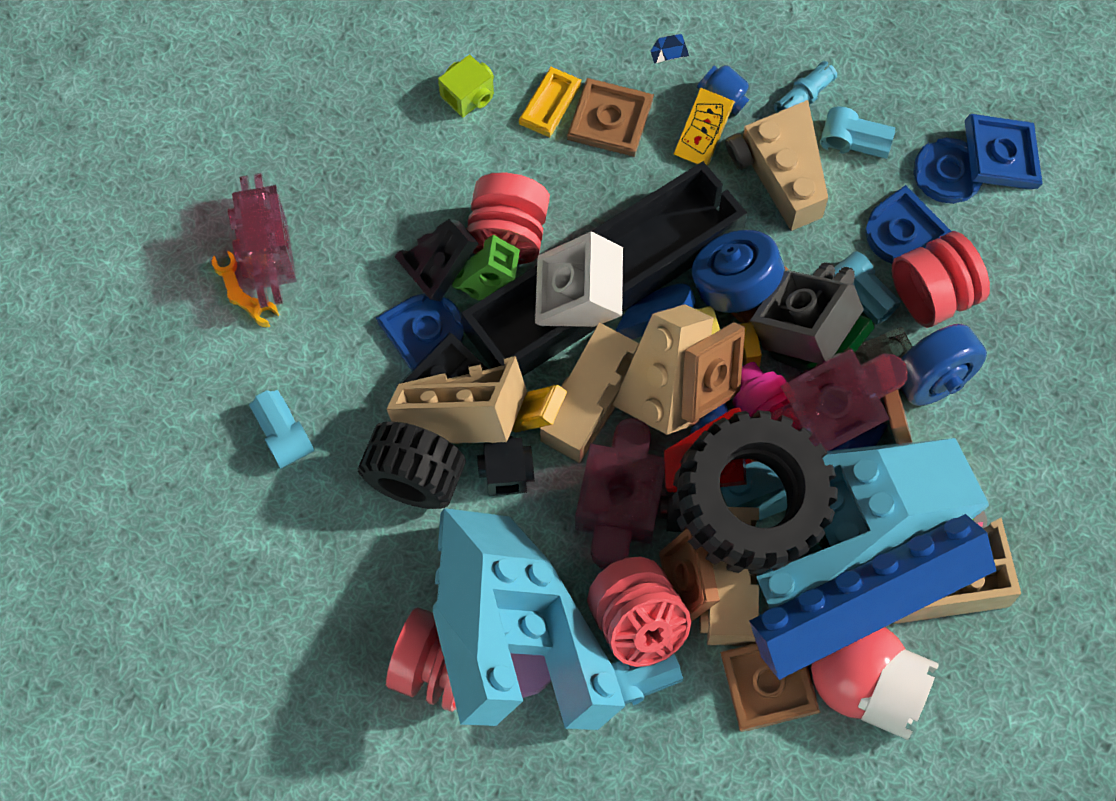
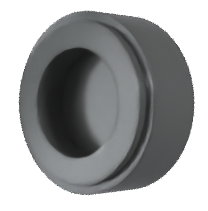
(739, 151)

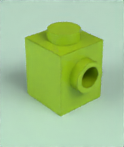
(467, 85)

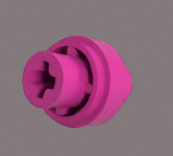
(759, 390)

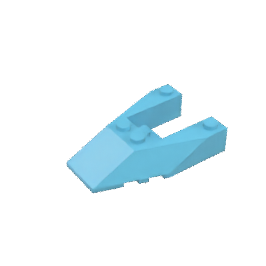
(881, 503)
(508, 599)

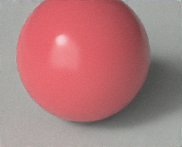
(854, 671)

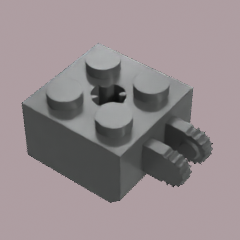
(809, 313)

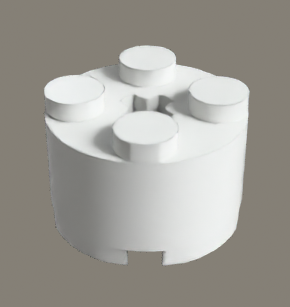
(899, 693)

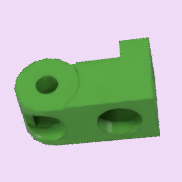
(488, 269)

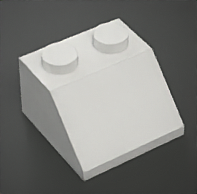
(580, 283)

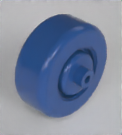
(738, 271)
(942, 364)

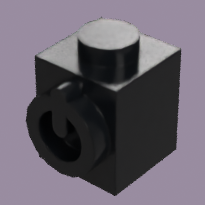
(506, 466)

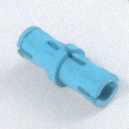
(807, 87)

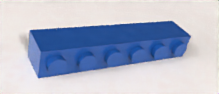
(873, 595)

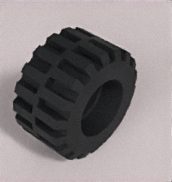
(411, 465)

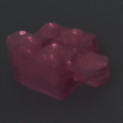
(262, 239)
(841, 396)
(620, 493)

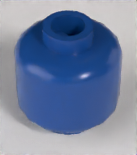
(727, 84)

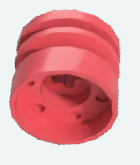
(510, 209)
(941, 279)
(638, 611)
(420, 660)

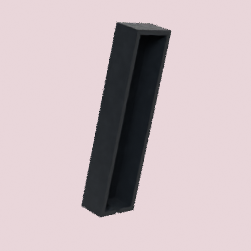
(658, 245)

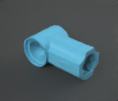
(847, 132)
(874, 296)
(283, 435)
(644, 680)

